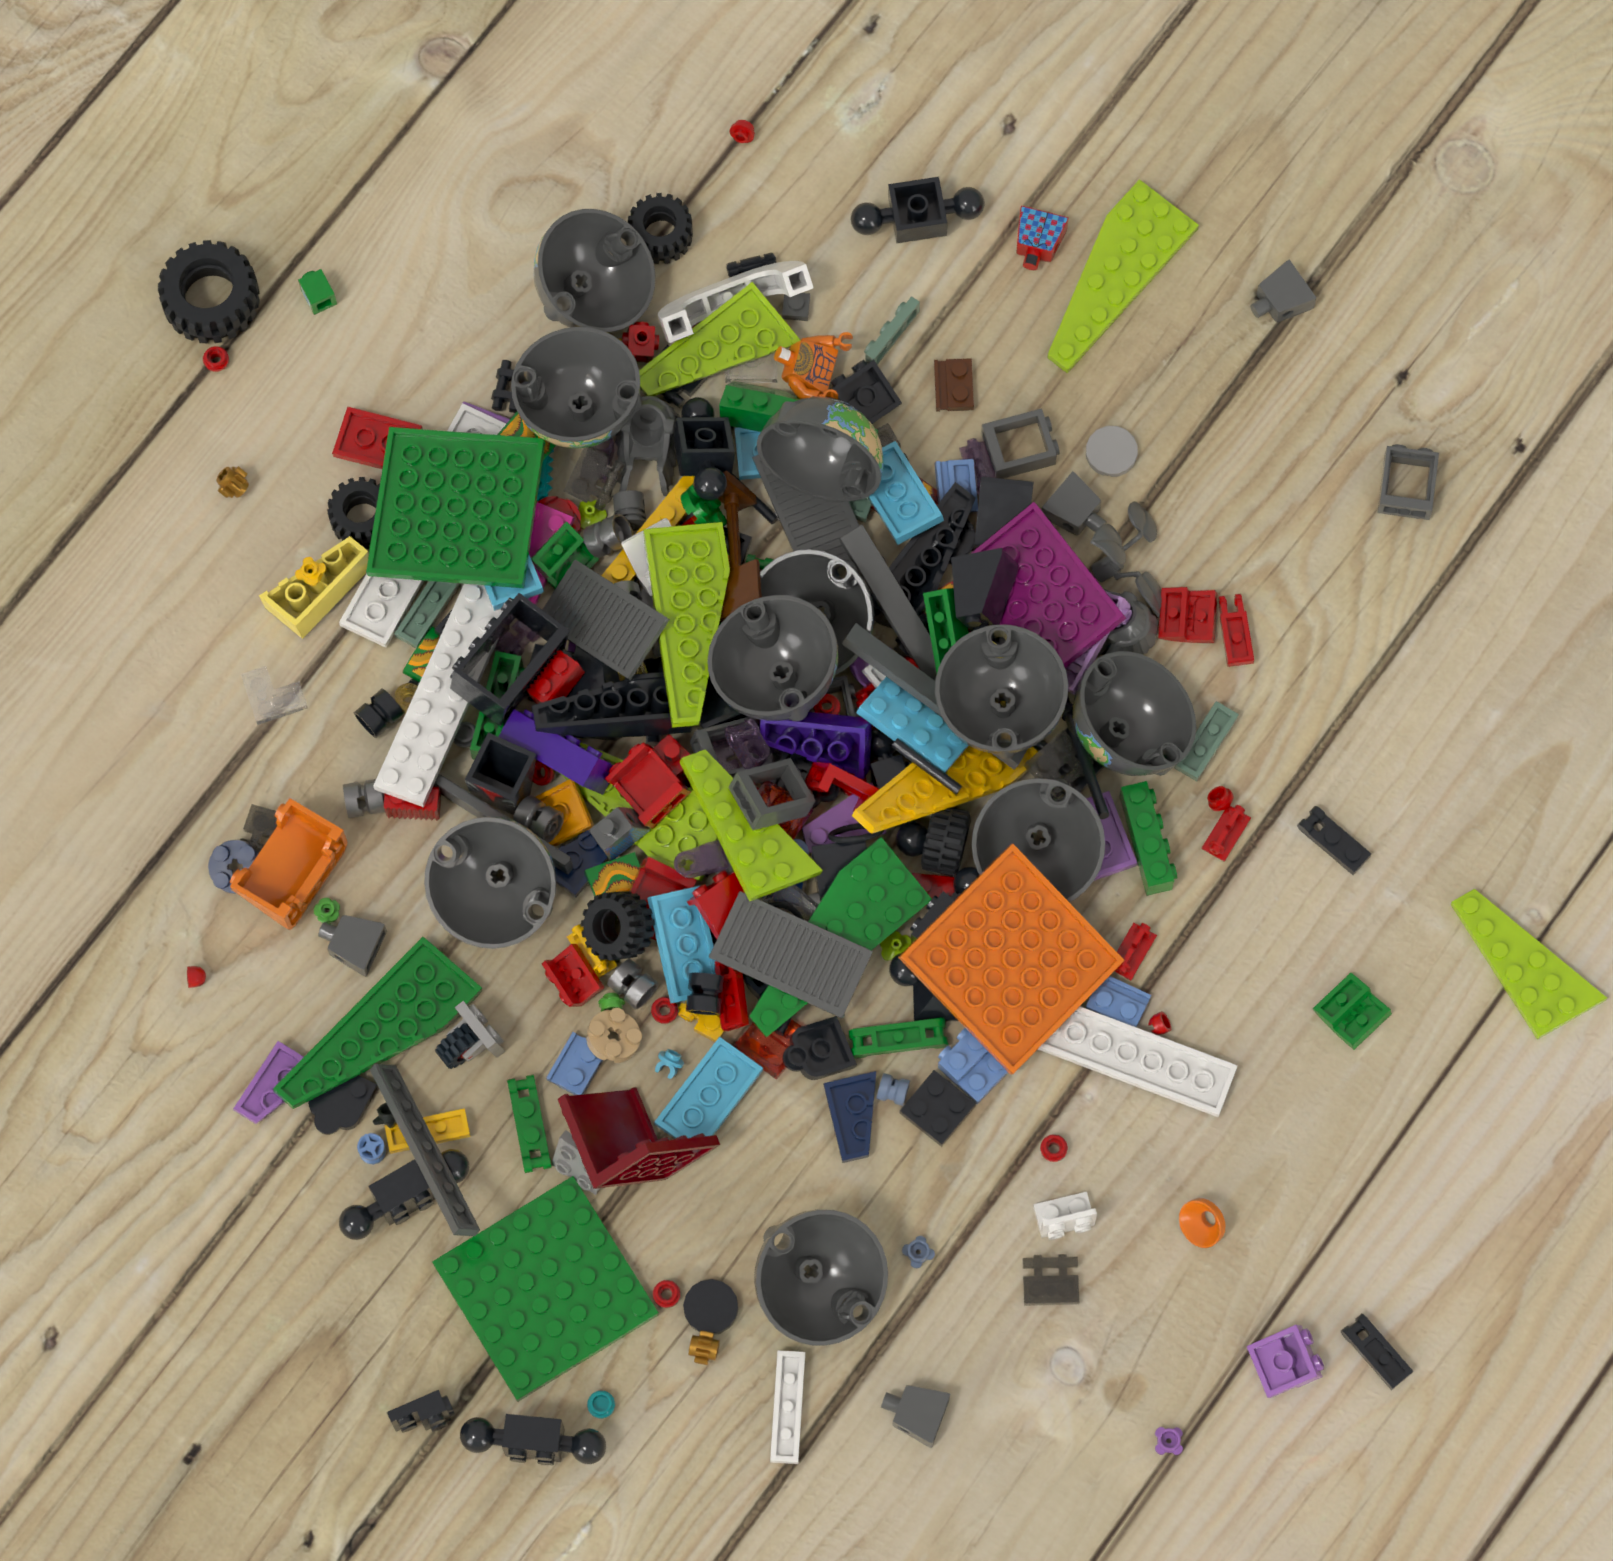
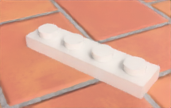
(787, 1407)

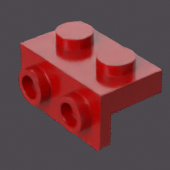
(573, 976)

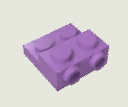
(1286, 1360)

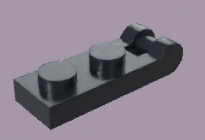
(1334, 840)
(1377, 1352)

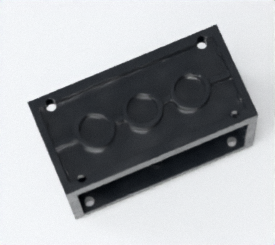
(535, 619)

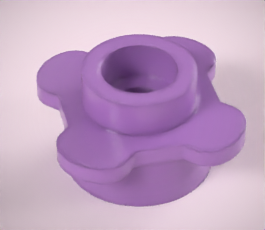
(1164, 1434)

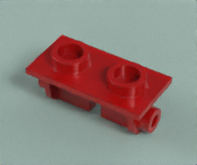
(1226, 832)
(1134, 949)

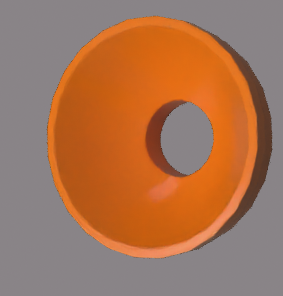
(1196, 1227)

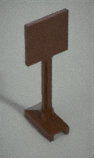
(744, 579)

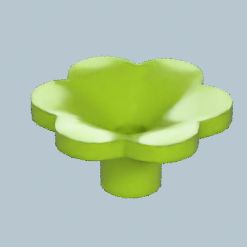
(592, 517)
(889, 951)

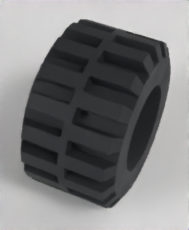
(663, 209)
(344, 500)
(946, 841)
(634, 922)

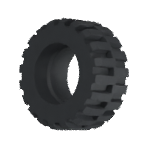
(200, 262)

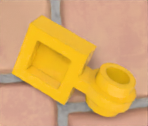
(707, 1025)

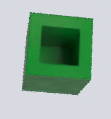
(317, 291)

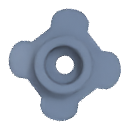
(918, 1244)

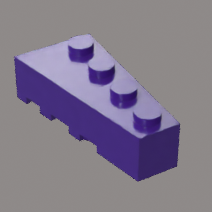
(824, 738)
(559, 752)

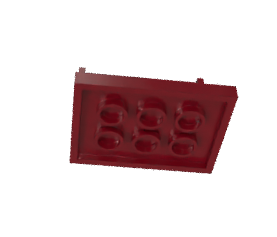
(620, 1141)

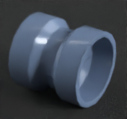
(893, 1089)

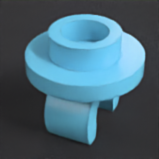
(671, 1059)

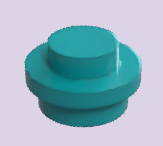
(601, 1404)

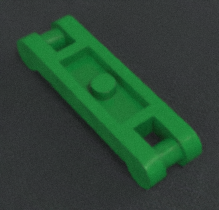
(898, 1037)
(529, 1124)

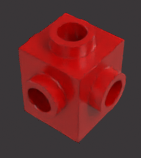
(641, 341)

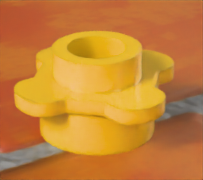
(314, 577)

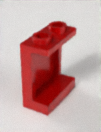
(824, 774)
(648, 784)
(657, 879)
(717, 899)

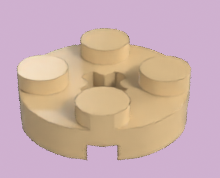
(619, 1022)

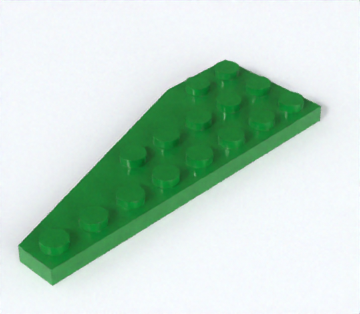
(861, 905)
(396, 1013)

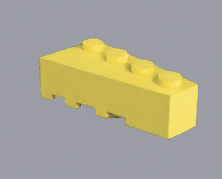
(305, 605)

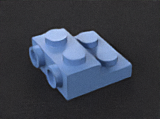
(971, 1066)

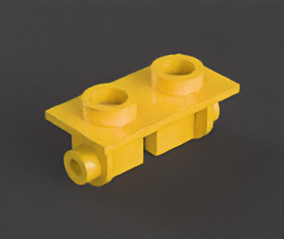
(599, 965)

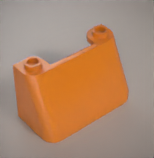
(291, 864)

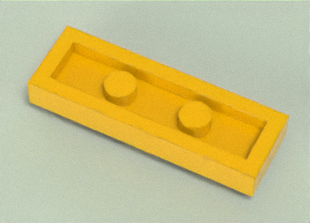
(442, 1126)

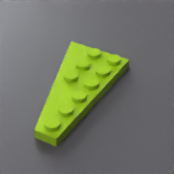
(730, 336)
(761, 858)
(1534, 977)

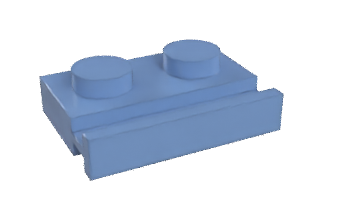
(956, 471)
(1119, 1001)
(574, 1066)

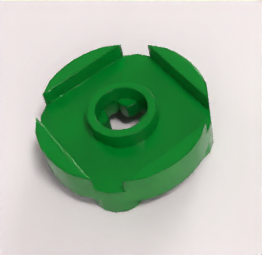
(704, 510)

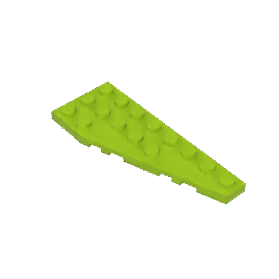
(1128, 253)
(688, 587)
(679, 831)

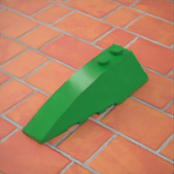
(752, 405)

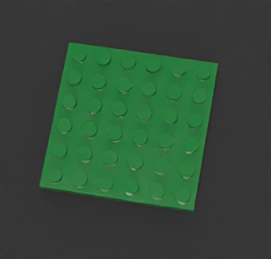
(456, 507)
(545, 1288)

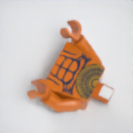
(811, 364)

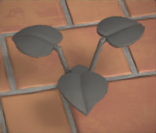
(1111, 544)

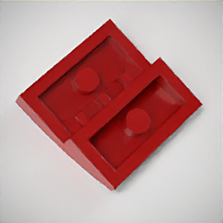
(1188, 615)

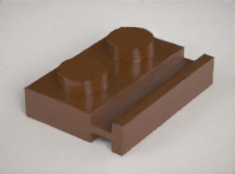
(954, 385)

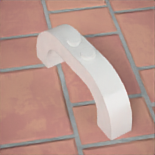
(772, 279)

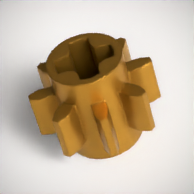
(232, 482)
(704, 1347)

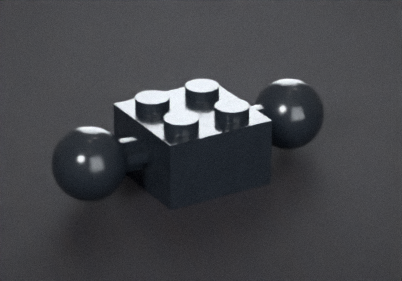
(917, 210)
(704, 448)
(911, 835)
(898, 970)
(398, 1196)
(533, 1439)

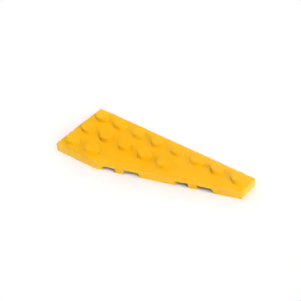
(918, 794)

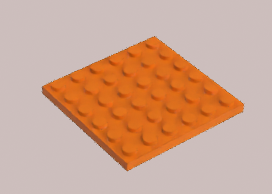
(1011, 959)

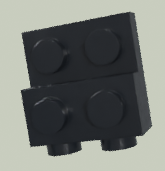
(867, 390)
(430, 1409)

